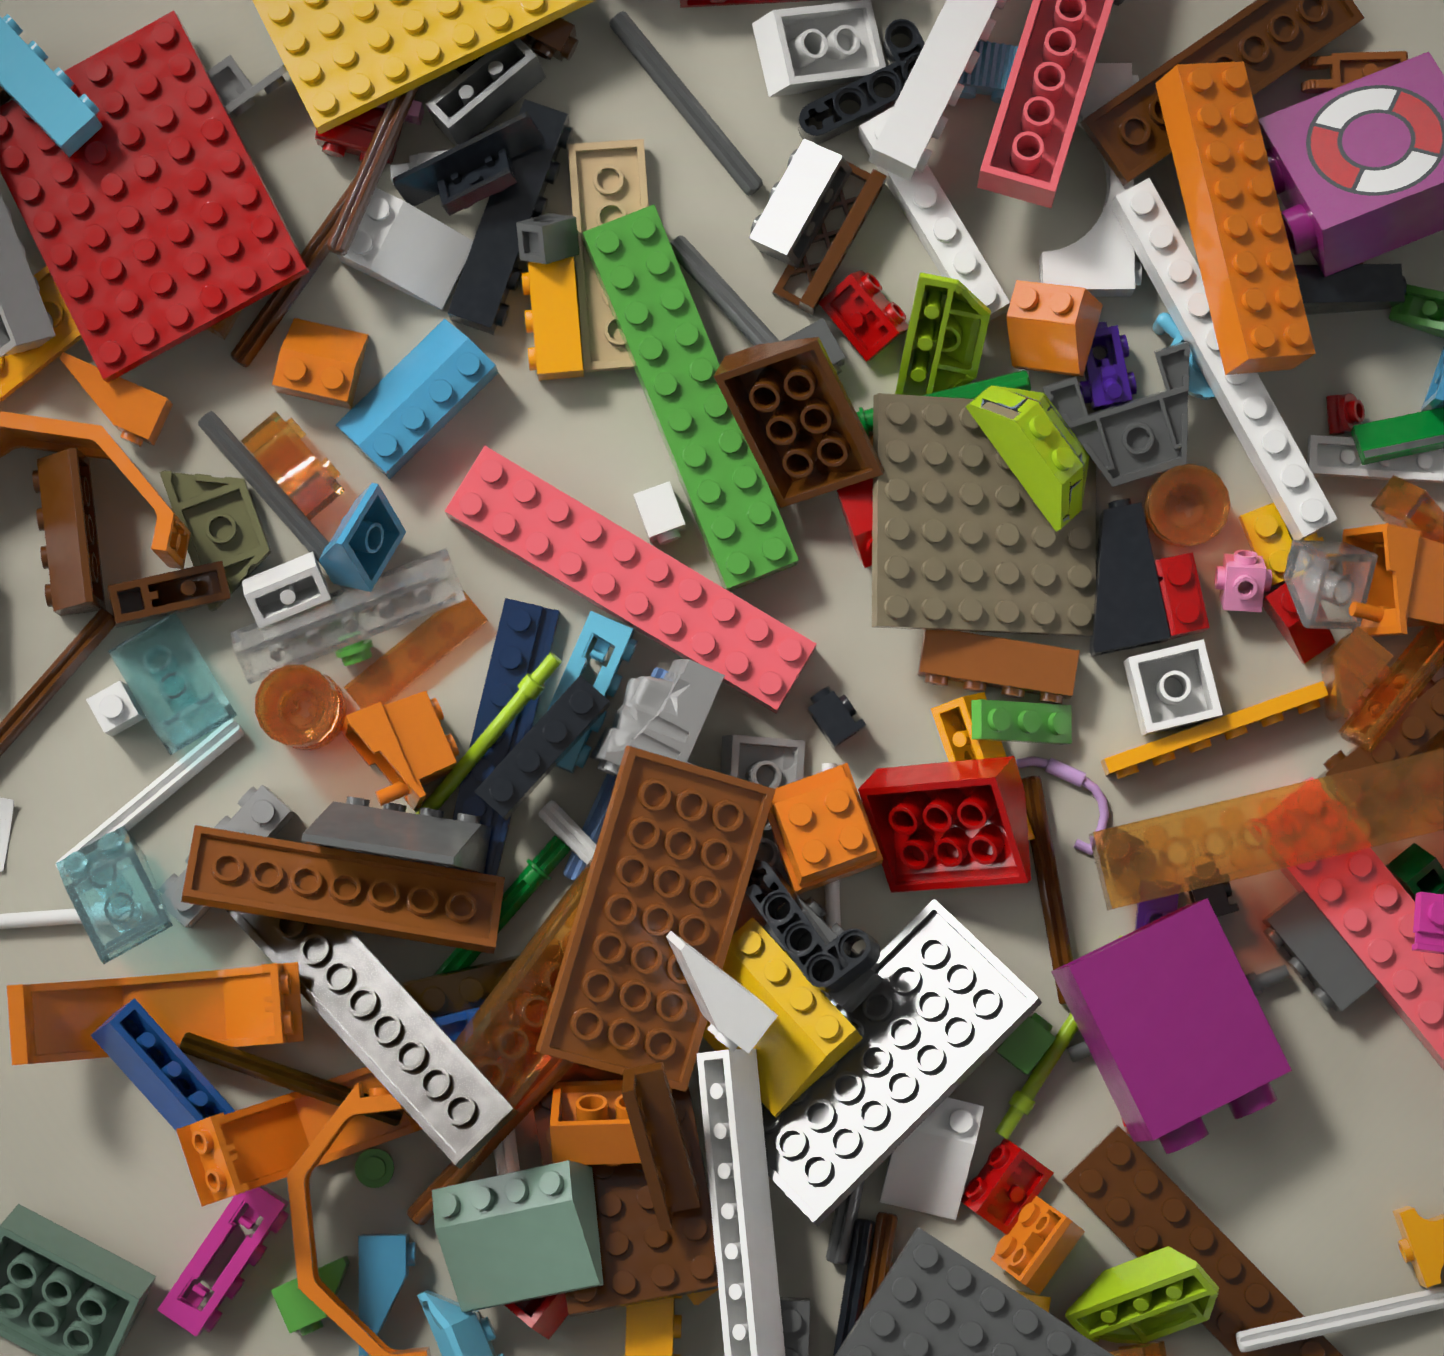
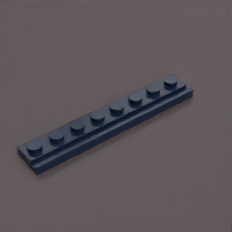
(520, 646)

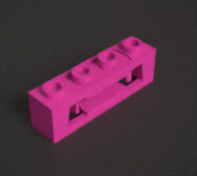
(188, 1311)

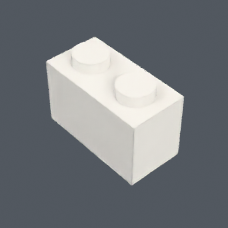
(286, 590)

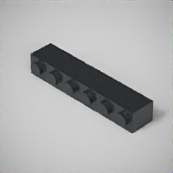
(494, 255)

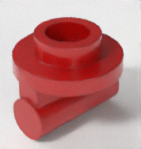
(1343, 413)

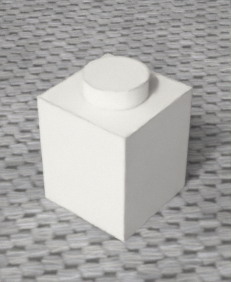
(660, 513)
(115, 708)

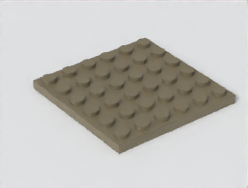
(962, 535)

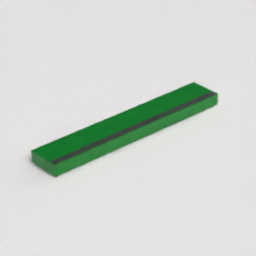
(1399, 436)

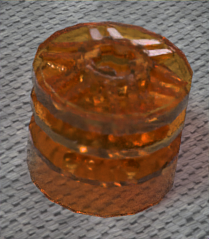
(1194, 484)
(279, 704)

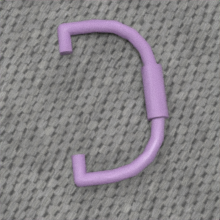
(1076, 778)

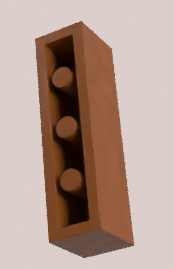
(998, 663)

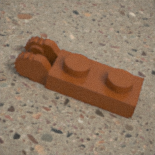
(1347, 68)

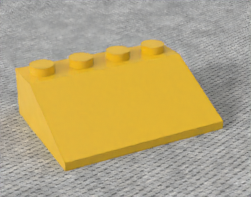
(808, 1028)

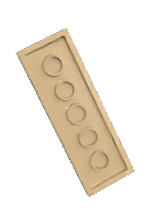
(605, 185)

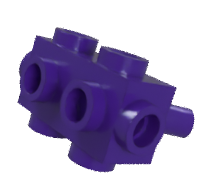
(1107, 379)

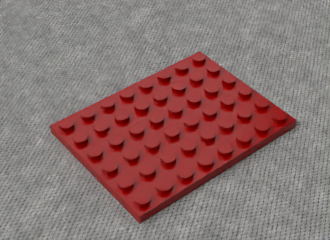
(156, 213)

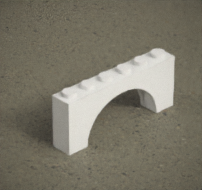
(1103, 257)

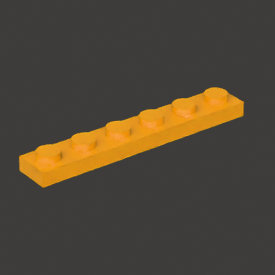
(1230, 725)

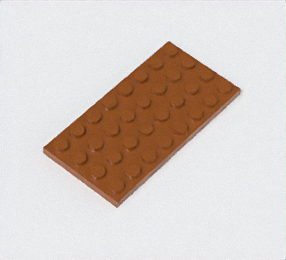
(664, 862)

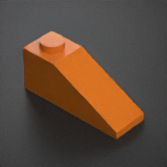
(127, 405)

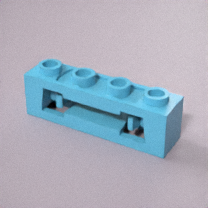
(608, 634)

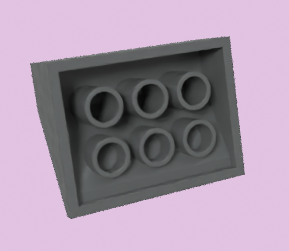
(402, 835)

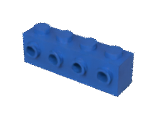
(158, 1067)

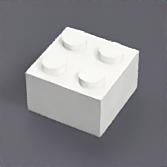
(1172, 687)

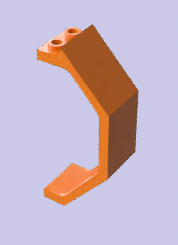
(55, 435)
(222, 1005)
(268, 1138)
(303, 1227)

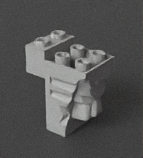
(660, 715)

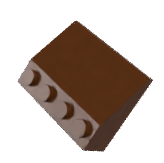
(797, 419)

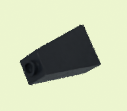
(1352, 289)
(1127, 590)

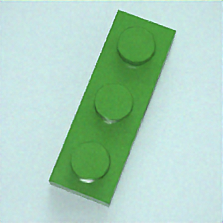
(1021, 722)

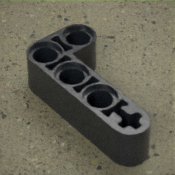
(862, 90)
(801, 922)

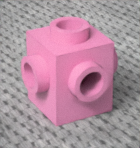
(1242, 581)

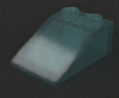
(172, 683)
(114, 894)

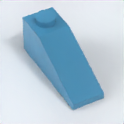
(382, 1273)

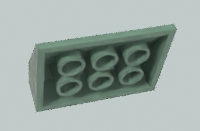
(520, 1235)
(64, 1290)

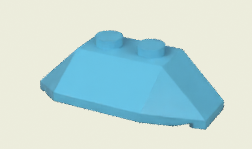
(455, 1330)

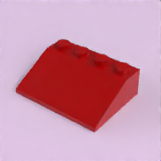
(949, 824)

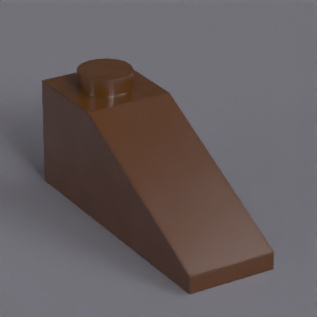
(168, 593)

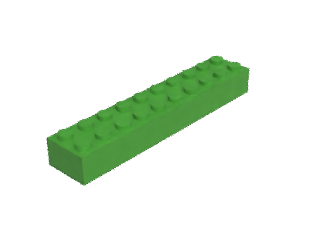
(691, 413)

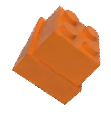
(1405, 581)
(404, 744)
(822, 829)

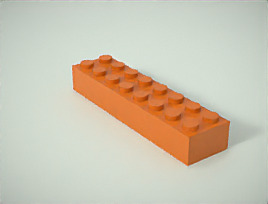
(1234, 218)

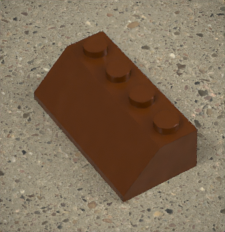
(70, 533)

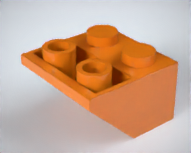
(1037, 1244)

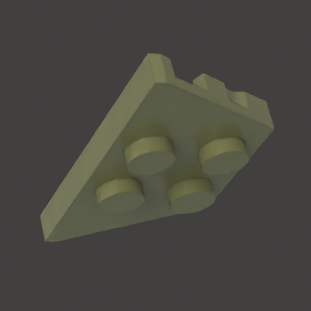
(220, 523)

